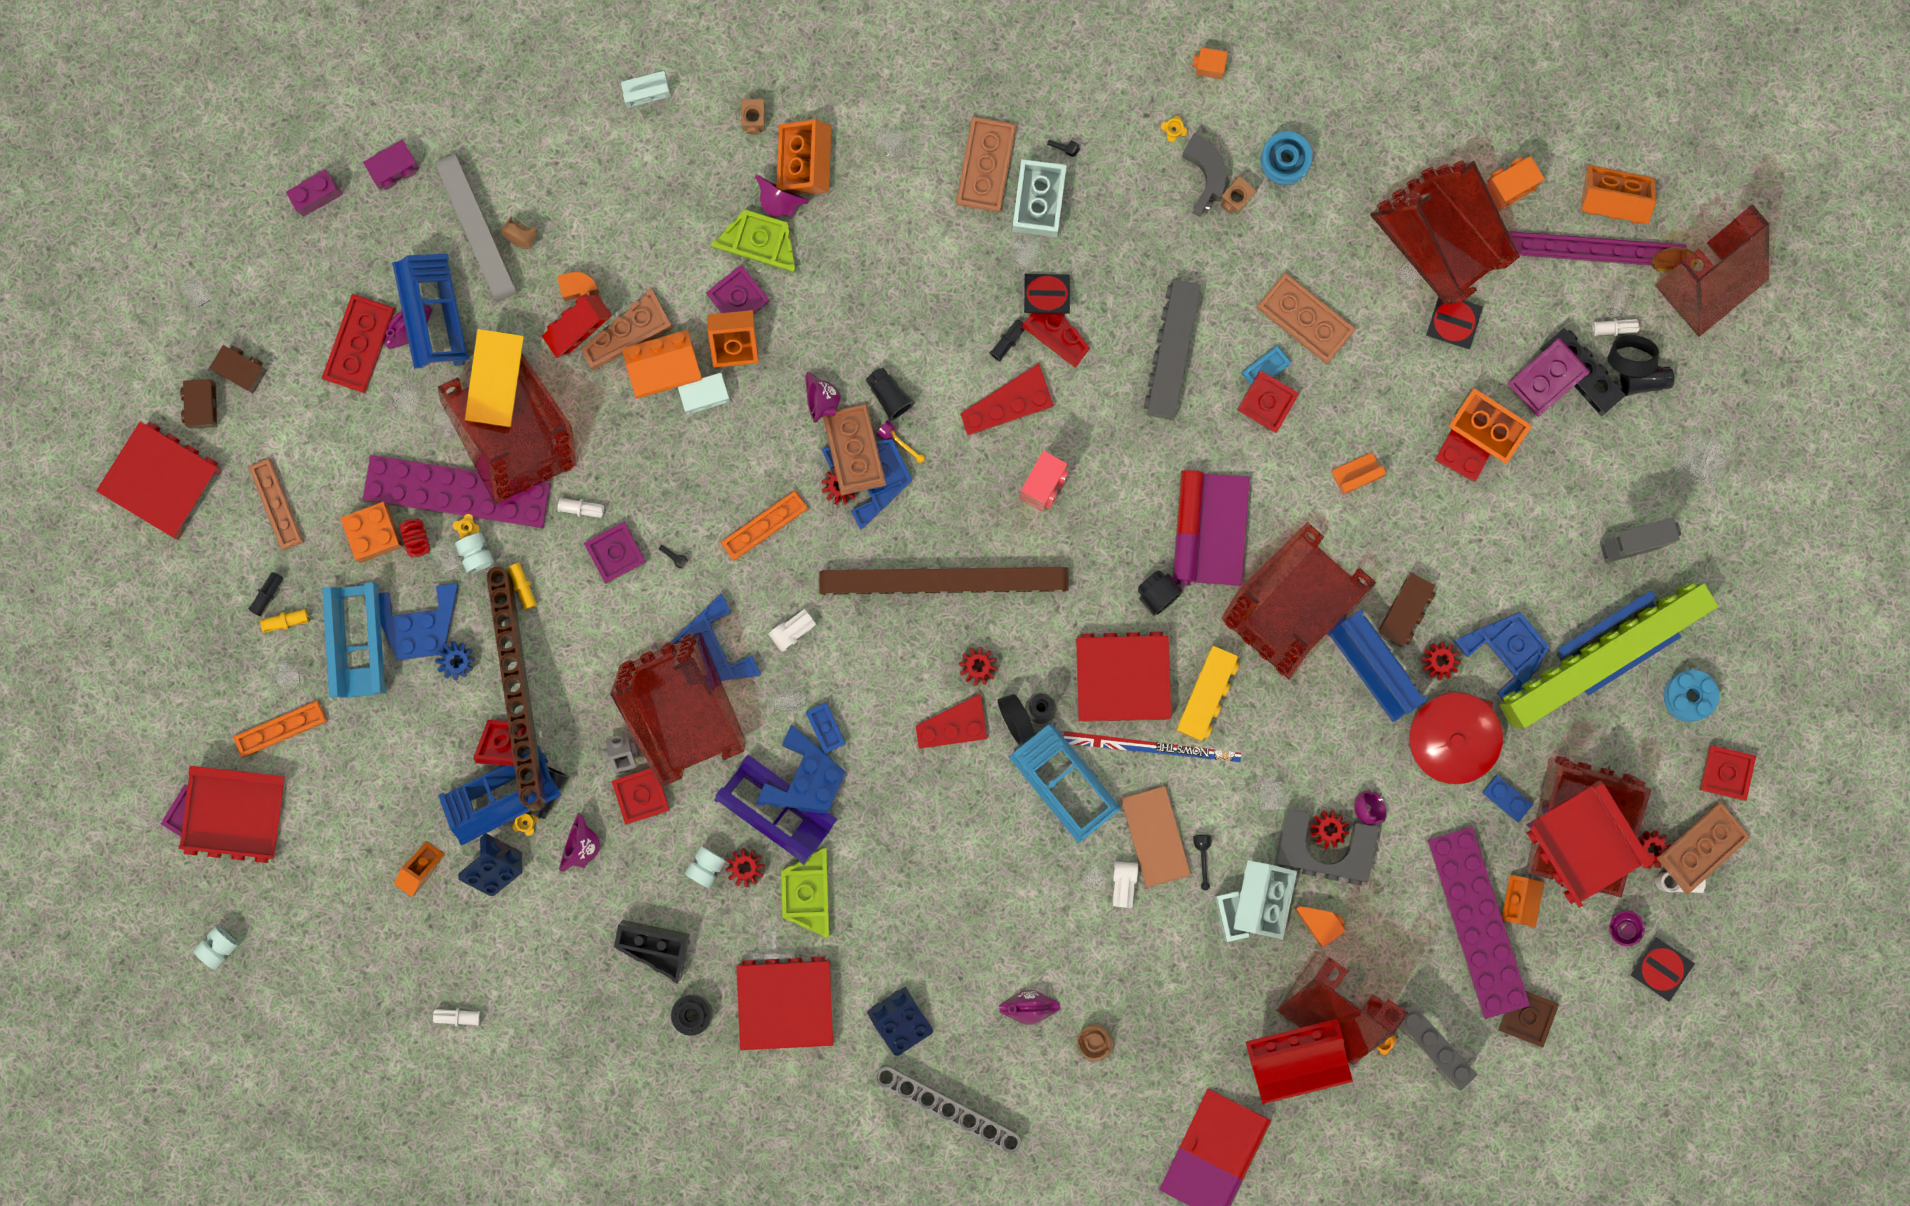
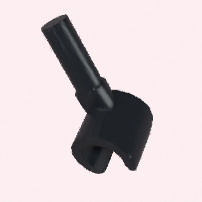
(1071, 149)
(673, 556)

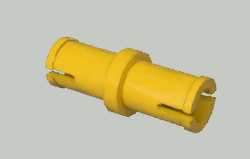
(522, 586)
(284, 621)

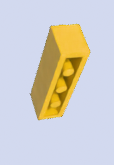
(1207, 694)

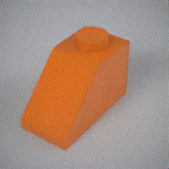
(418, 869)
(1321, 924)

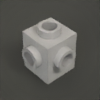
(621, 752)

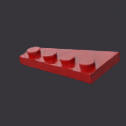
(1011, 402)

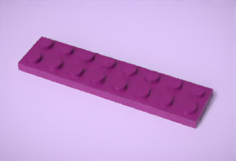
(450, 492)
(1478, 923)

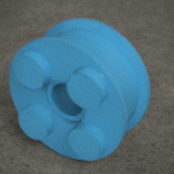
(1291, 144)
(1704, 688)

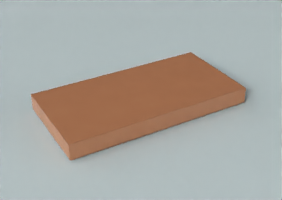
(986, 164)
(1306, 318)
(854, 450)
(1155, 836)
(1703, 847)

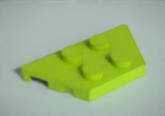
(759, 240)
(806, 894)

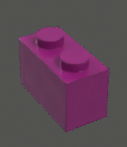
(391, 165)
(314, 193)

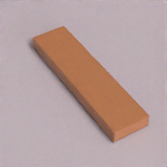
(276, 504)

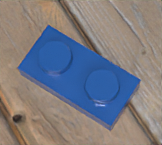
(825, 728)
(1507, 798)

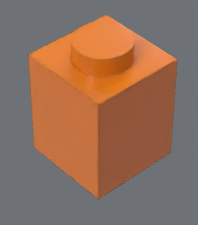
(1210, 63)

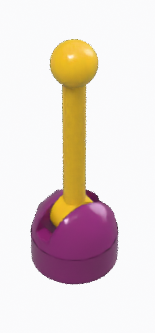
(888, 432)

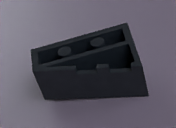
(654, 946)

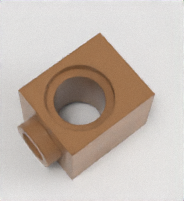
(751, 106)
(1241, 187)

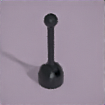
(1202, 843)

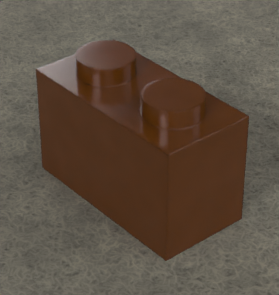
(238, 369)
(199, 403)

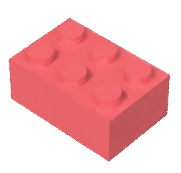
(1043, 481)

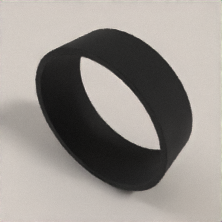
(1631, 367)
(1016, 718)

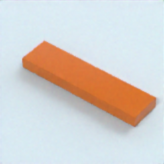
(764, 525)
(280, 729)

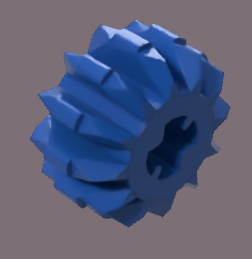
(460, 666)

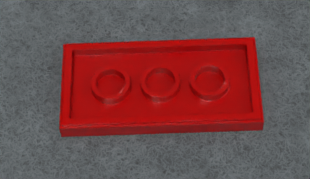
(358, 343)

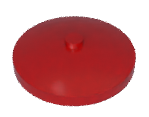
(1455, 737)

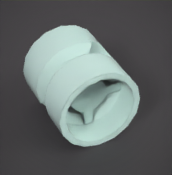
(474, 553)
(705, 867)
(215, 948)

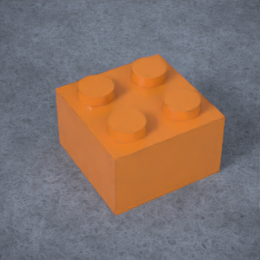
(1514, 182)
(732, 338)
(371, 532)

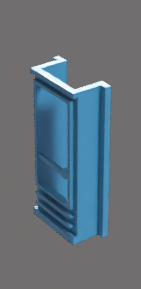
(361, 681)
(1039, 751)

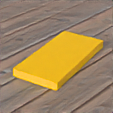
(494, 378)

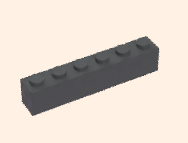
(1173, 349)

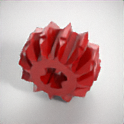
(833, 490)
(415, 537)
(1438, 652)
(985, 669)
(1325, 822)
(1655, 840)
(742, 860)

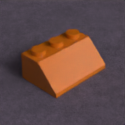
(804, 157)
(1618, 194)
(662, 364)
(1489, 425)

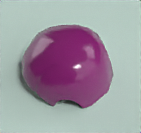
(1377, 812)
(1631, 933)

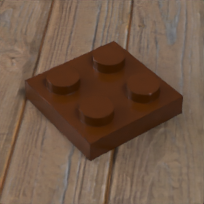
(1530, 1022)

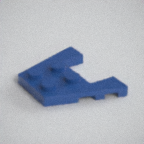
(896, 480)
(715, 611)
(420, 632)
(1514, 644)
(813, 783)

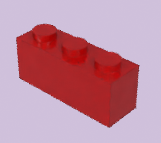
(576, 325)

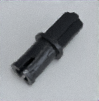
(1007, 340)
(266, 593)

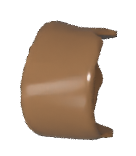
(519, 234)
(1095, 1042)

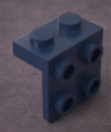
(494, 867)
(900, 1021)

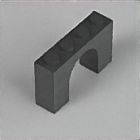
(1640, 540)
(1294, 854)
(1446, 1058)

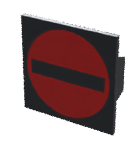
(1047, 293)
(1455, 322)
(1662, 969)

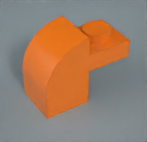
(575, 285)

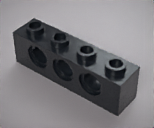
(1613, 390)

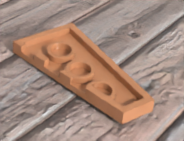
(637, 325)

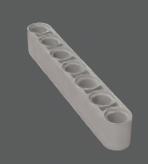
(476, 227)
(956, 1118)

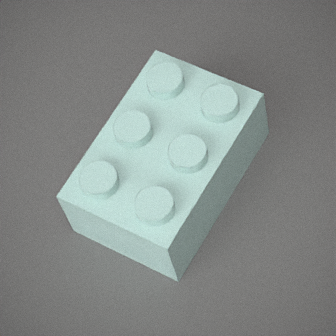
(1039, 198)
(1265, 899)

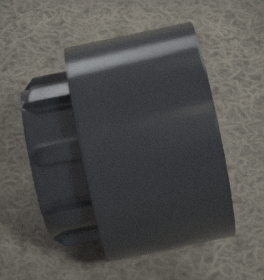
(1159, 592)
(679, 1018)

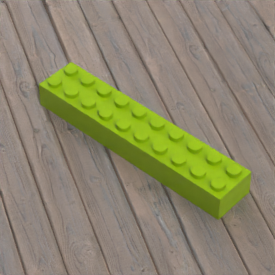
(1608, 655)

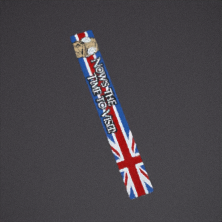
(1146, 746)

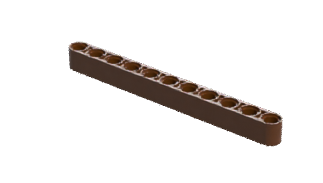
(944, 580)
(521, 696)

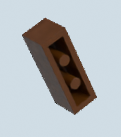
(1406, 610)

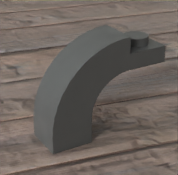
(1209, 160)

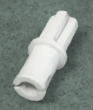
(1615, 327)
(580, 508)
(456, 1017)

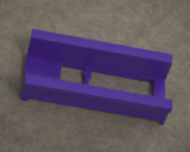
(808, 834)

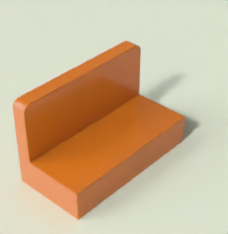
(1358, 473)
(1522, 900)

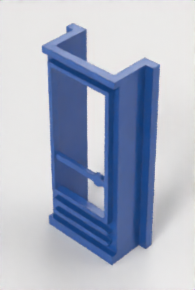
(408, 275)
(1574, 645)
(1377, 666)
(471, 824)

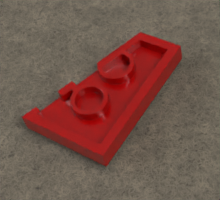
(1057, 335)
(954, 726)

